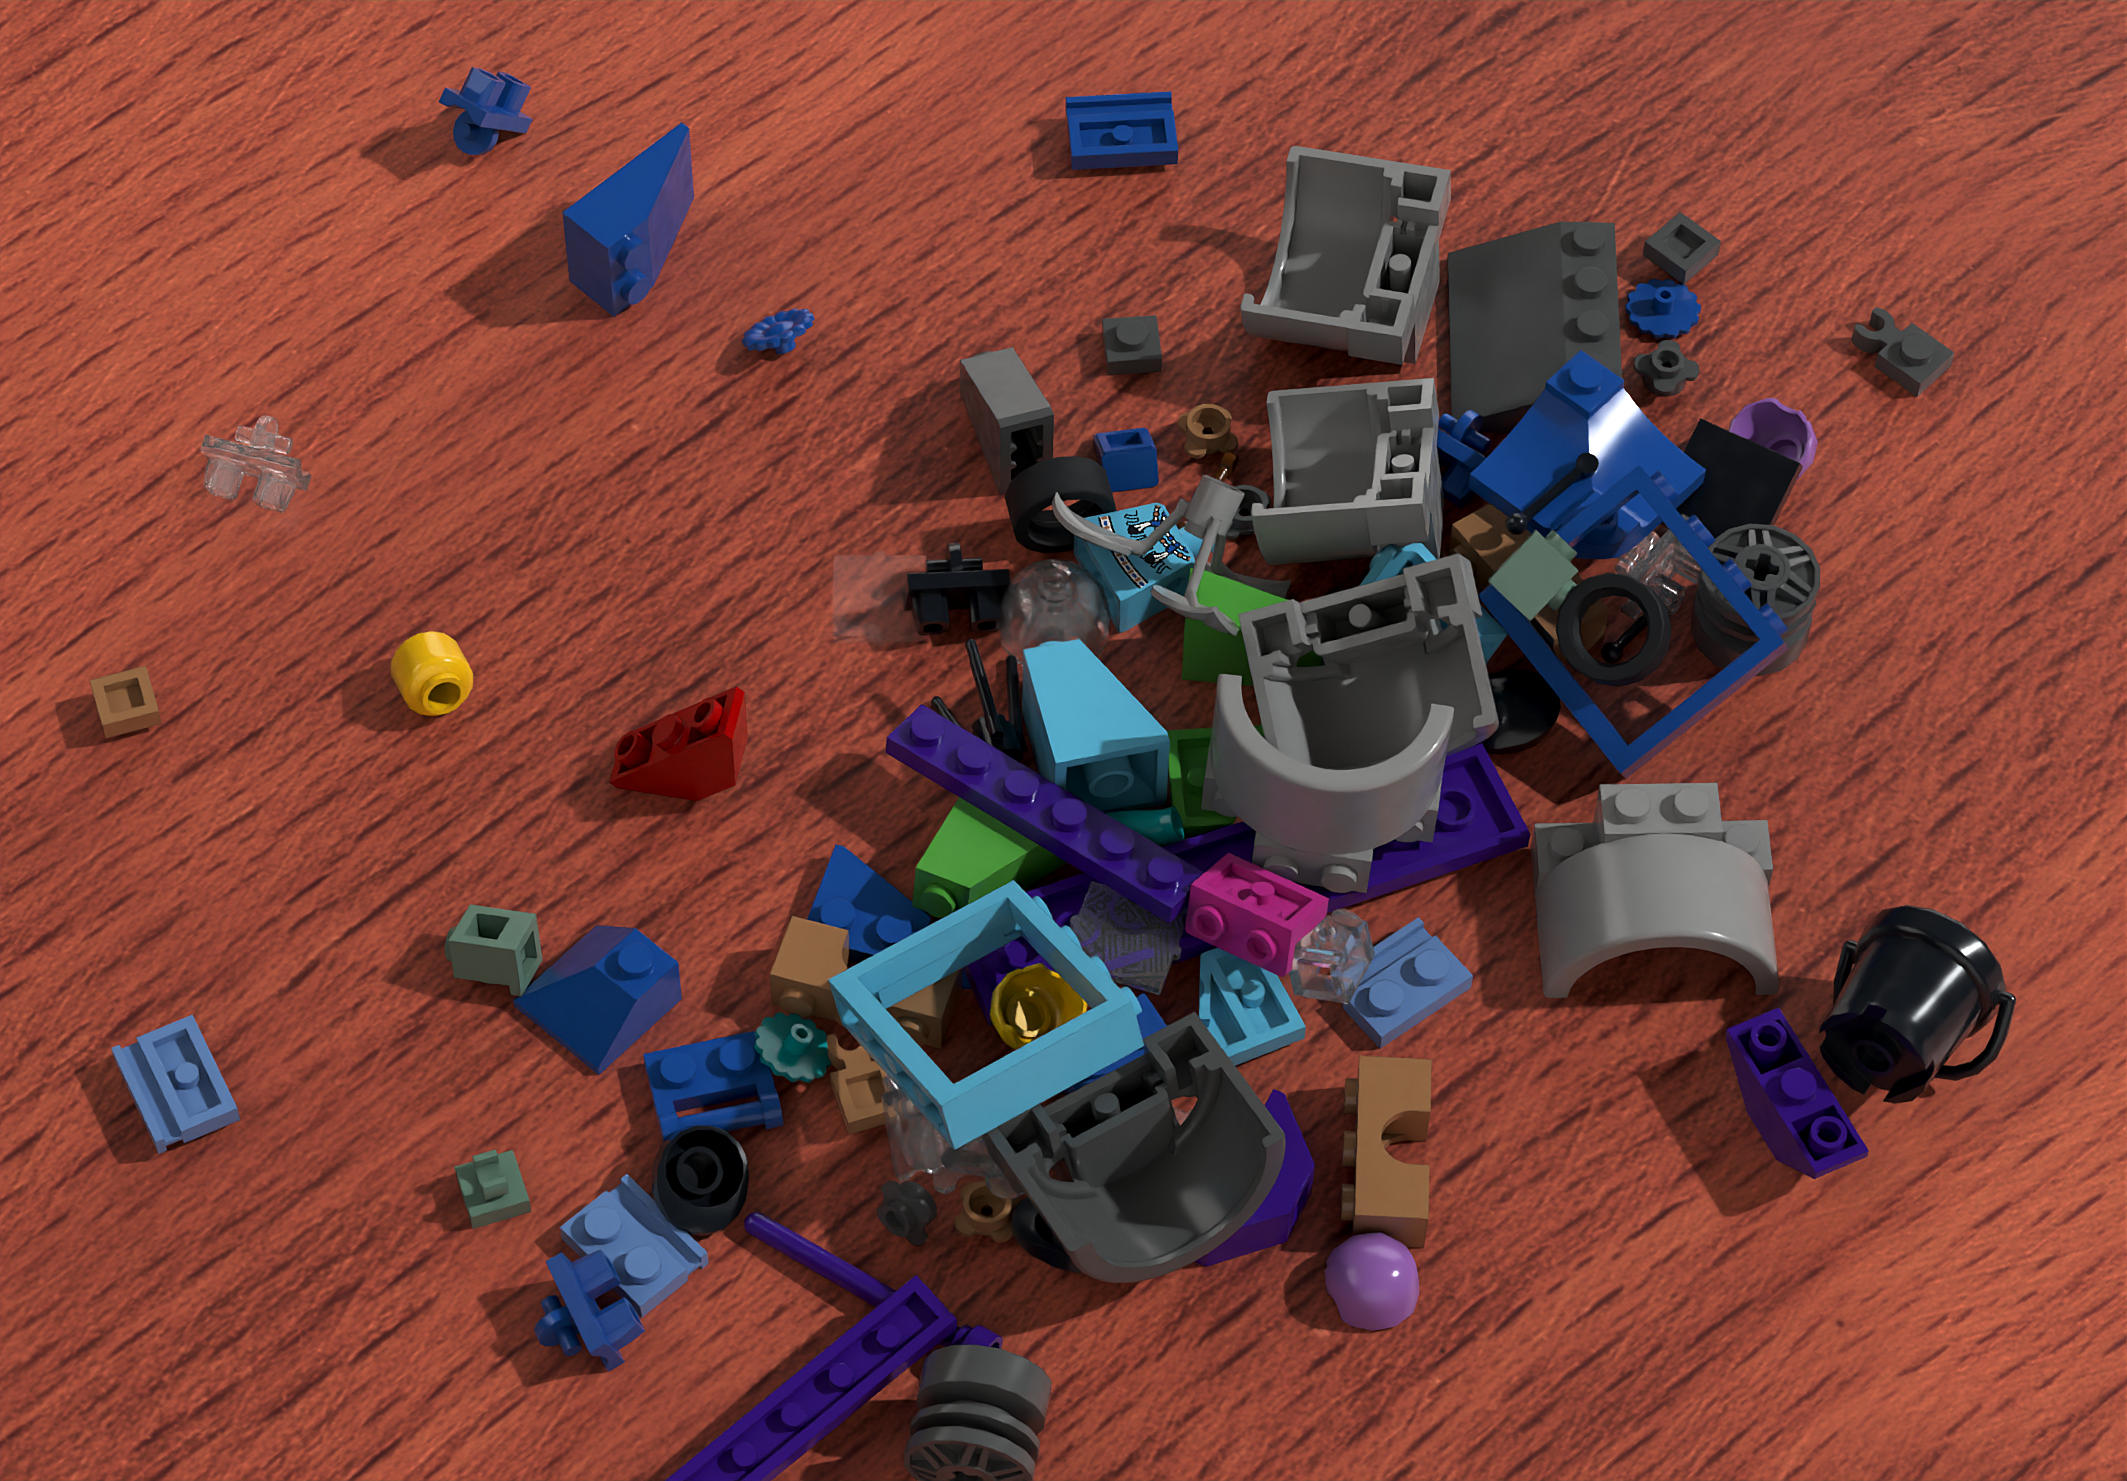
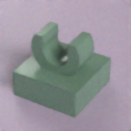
(492, 1188)

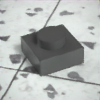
(1681, 248)
(1131, 345)

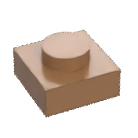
(125, 702)

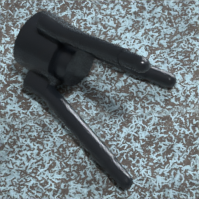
(993, 727)

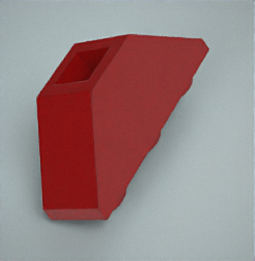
(686, 751)

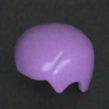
(1777, 429)
(1372, 1281)

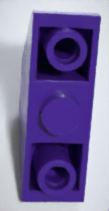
(1791, 1098)
(1285, 1202)

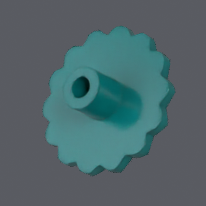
(792, 1047)

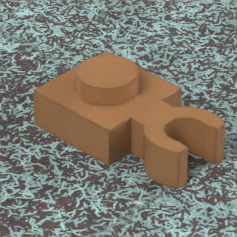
(856, 1086)

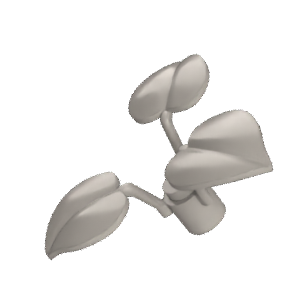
(1209, 519)

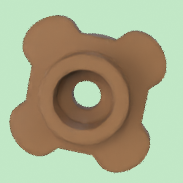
(1209, 419)
(971, 1221)

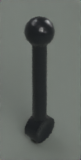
(1585, 467)
(1613, 651)

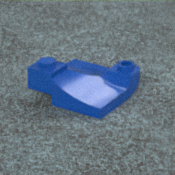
(1574, 415)

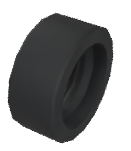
(1034, 490)
(1576, 606)

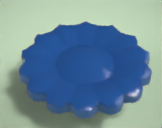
(1663, 308)
(778, 331)

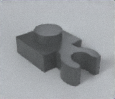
(1905, 356)

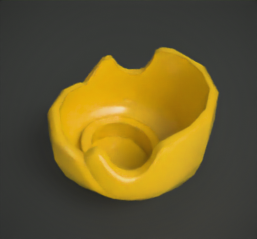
(1032, 1004)

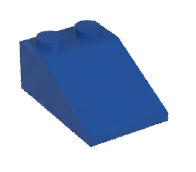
(629, 223)

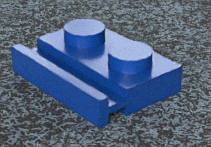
(1121, 130)

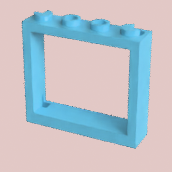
(1018, 1079)

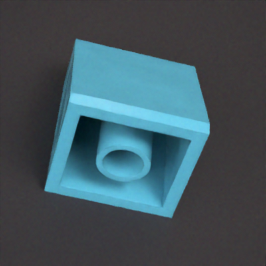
(1092, 730)

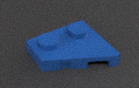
(864, 904)

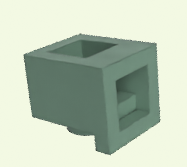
(495, 947)

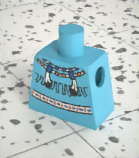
(1131, 578)

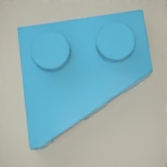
(1245, 1007)

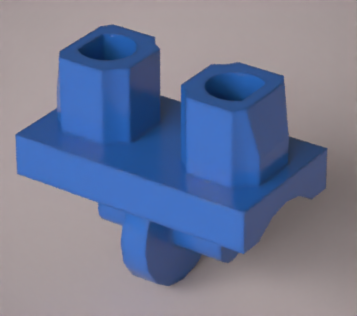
(489, 105)
(1457, 456)
(602, 1330)

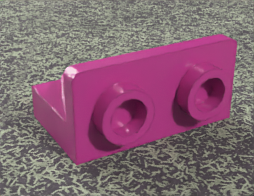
(1252, 913)

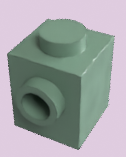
(1537, 574)

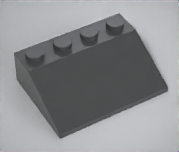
(1525, 311)

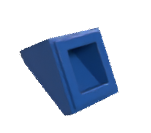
(1127, 458)

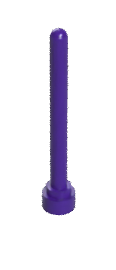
(847, 1275)

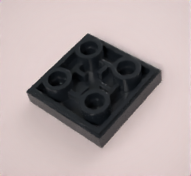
(1740, 483)

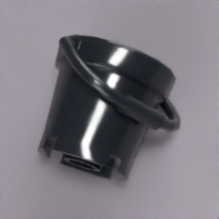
(1911, 1002)

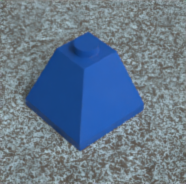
(603, 994)

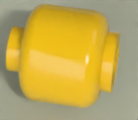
(431, 673)

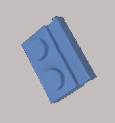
(1406, 983)
(176, 1084)
(643, 1246)

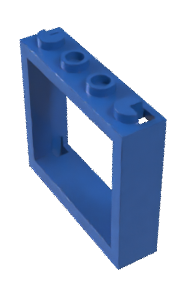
(1726, 578)

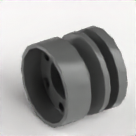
(1780, 573)
(977, 1416)

